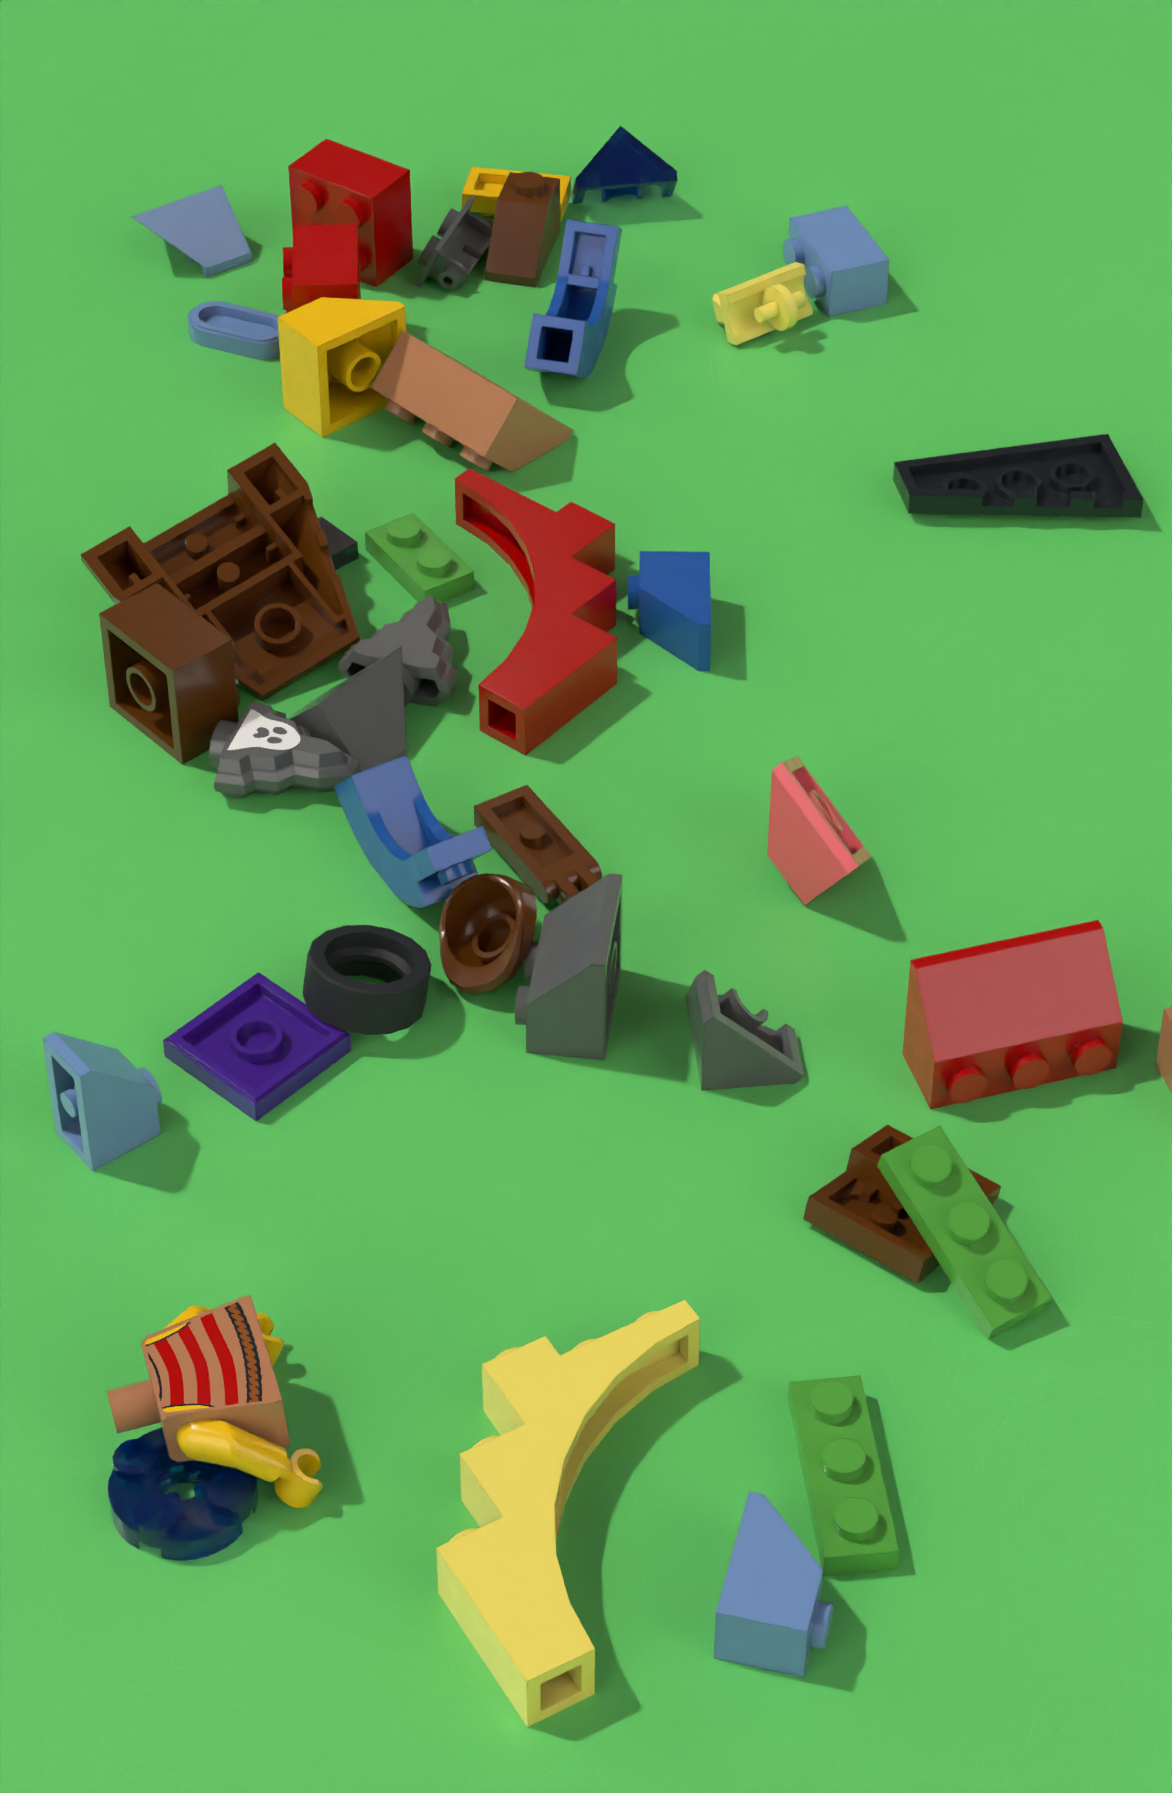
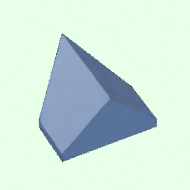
(202, 229)

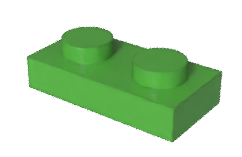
(419, 559)

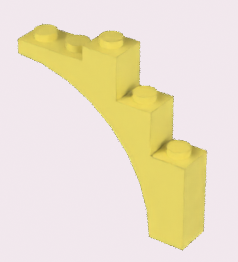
(550, 1418)

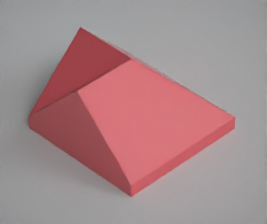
(808, 834)

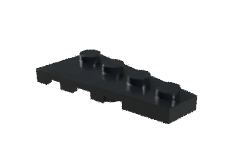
(1031, 479)

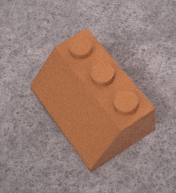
(465, 407)

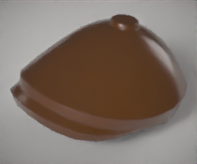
(486, 931)

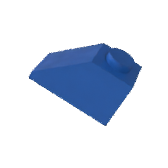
(675, 603)

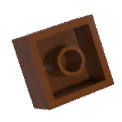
(169, 671)

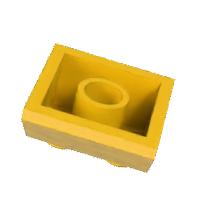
(333, 357)

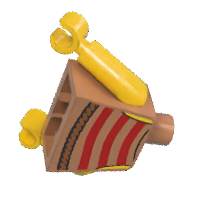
(219, 1397)

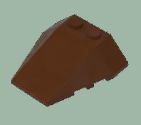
(247, 567)

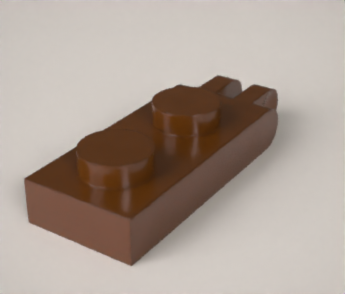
(537, 845)

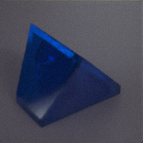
(622, 169)

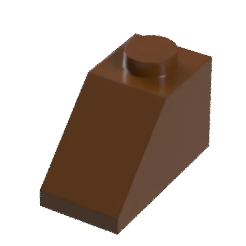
(523, 229)

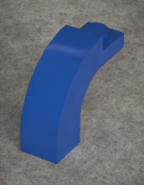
(582, 304)
(403, 835)

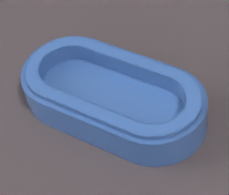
(235, 329)

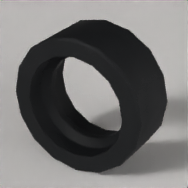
(362, 1005)

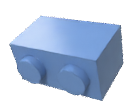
(840, 260)

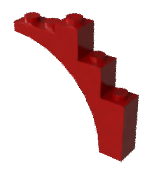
(565, 651)

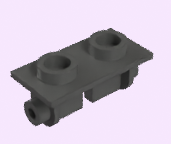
(461, 247)

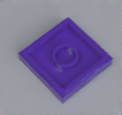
(256, 1046)

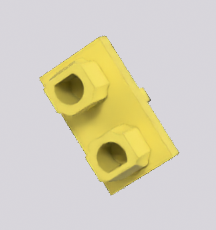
(763, 304)

